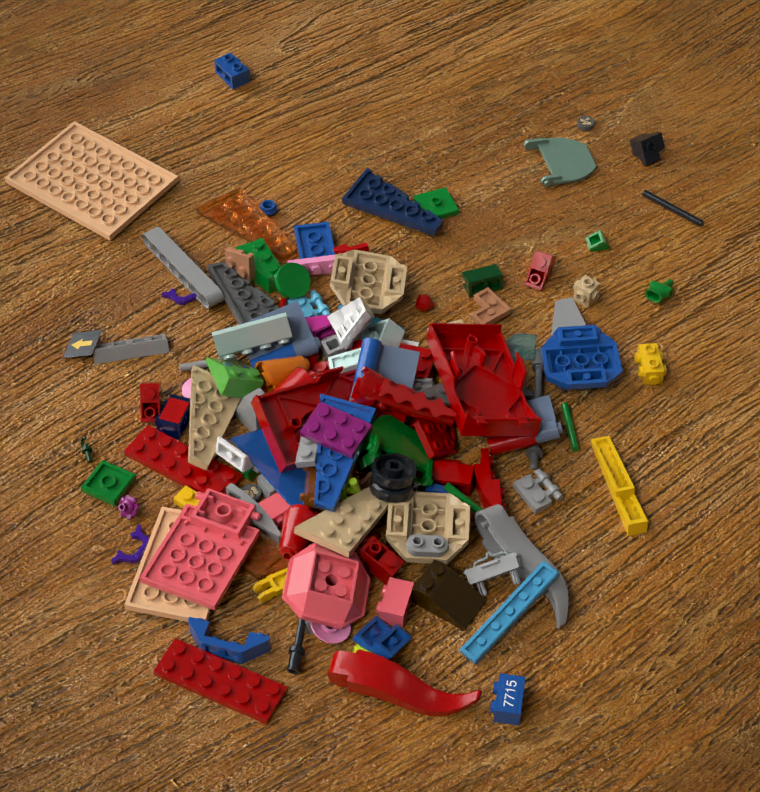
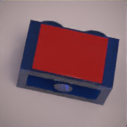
(174, 416)

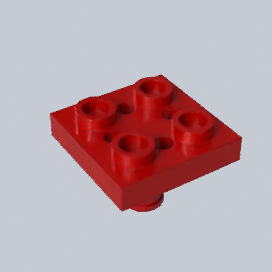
(435, 439)

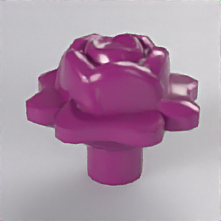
(128, 507)

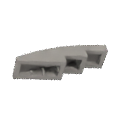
(265, 523)

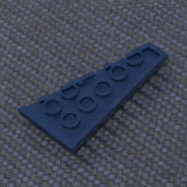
(388, 202)

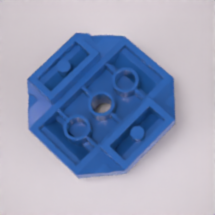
(581, 358)

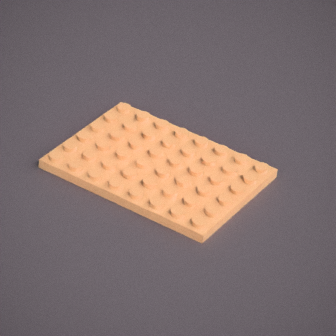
(92, 180)

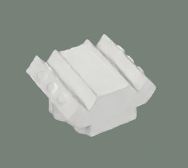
(351, 321)

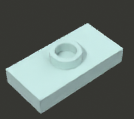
(347, 359)

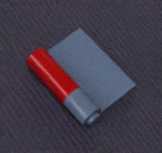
(548, 430)

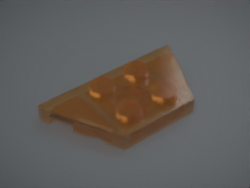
(264, 558)

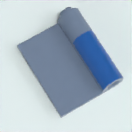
(300, 345)
(390, 361)

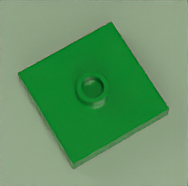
(437, 202)
(108, 483)

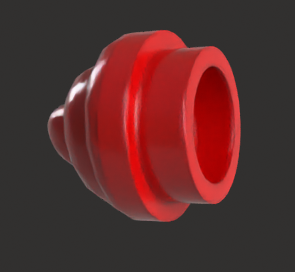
(424, 303)

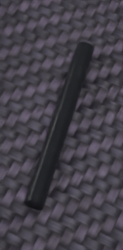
(673, 208)

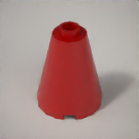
(289, 542)

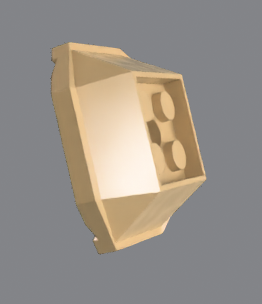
(370, 276)
(429, 515)

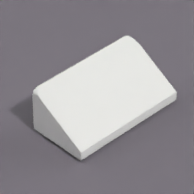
(232, 455)

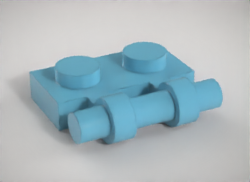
(307, 305)

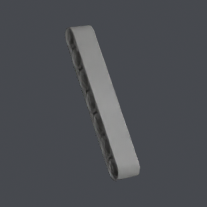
(183, 267)

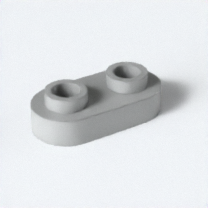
(427, 545)

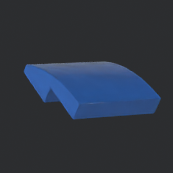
(381, 638)

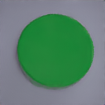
(292, 281)

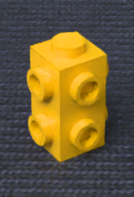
(650, 364)

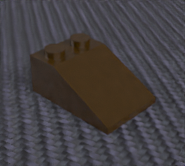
(447, 595)

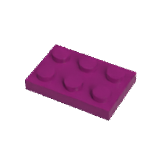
(336, 430)

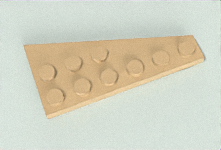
(208, 417)
(347, 525)

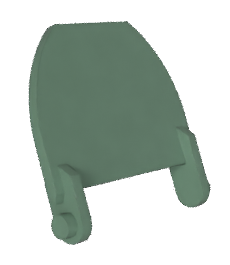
(565, 159)

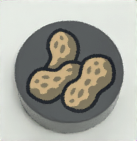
(585, 123)
(253, 491)

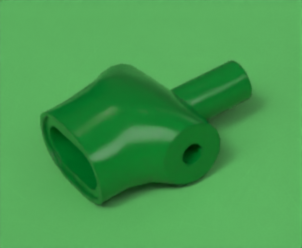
(659, 291)

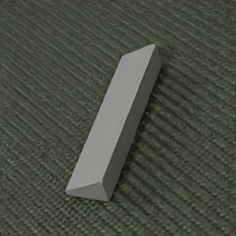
(130, 348)

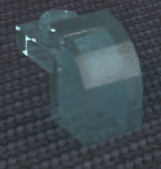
(523, 344)

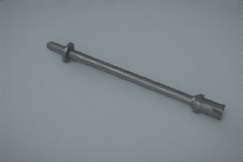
(534, 451)

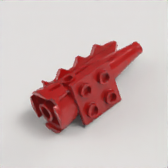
(398, 400)

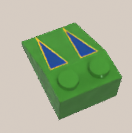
(234, 377)

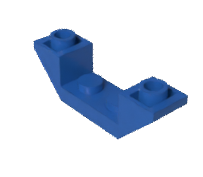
(255, 645)

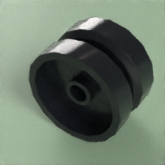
(392, 477)

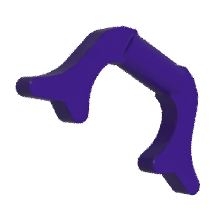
(179, 300)
(135, 558)

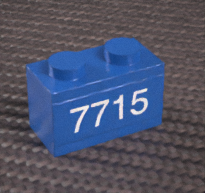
(509, 699)

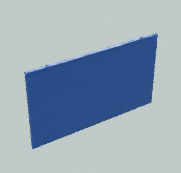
(287, 484)

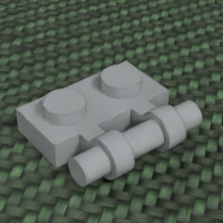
(532, 493)

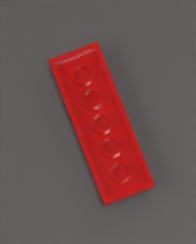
(170, 459)
(221, 681)

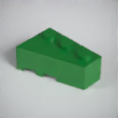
(265, 264)

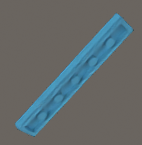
(509, 612)

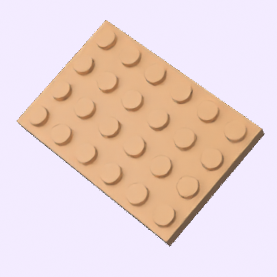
(155, 601)

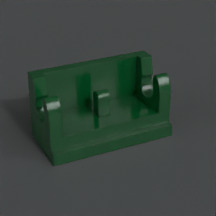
(481, 278)

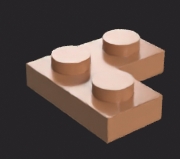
(491, 308)

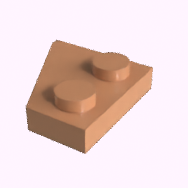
(241, 262)

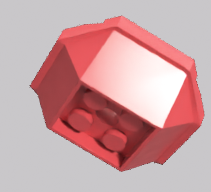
(316, 600)

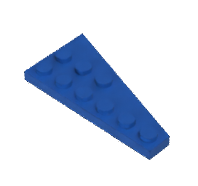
(334, 468)

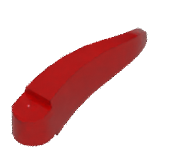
(388, 681)

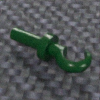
(86, 449)

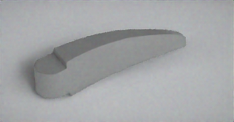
(504, 534)

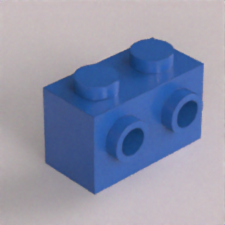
(231, 70)

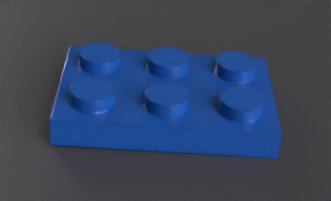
(314, 240)

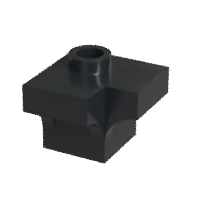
(647, 147)

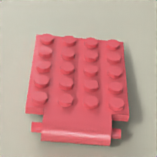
(204, 549)

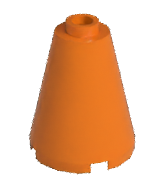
(276, 370)

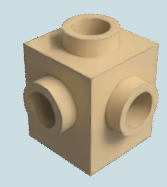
(586, 291)

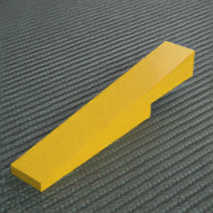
(620, 486)

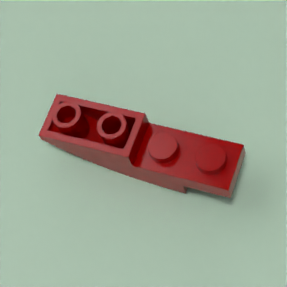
(485, 483)

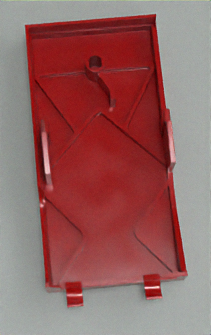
(482, 380)
(287, 409)

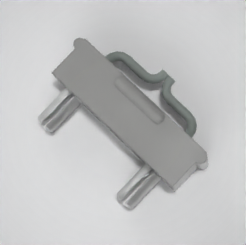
(507, 564)

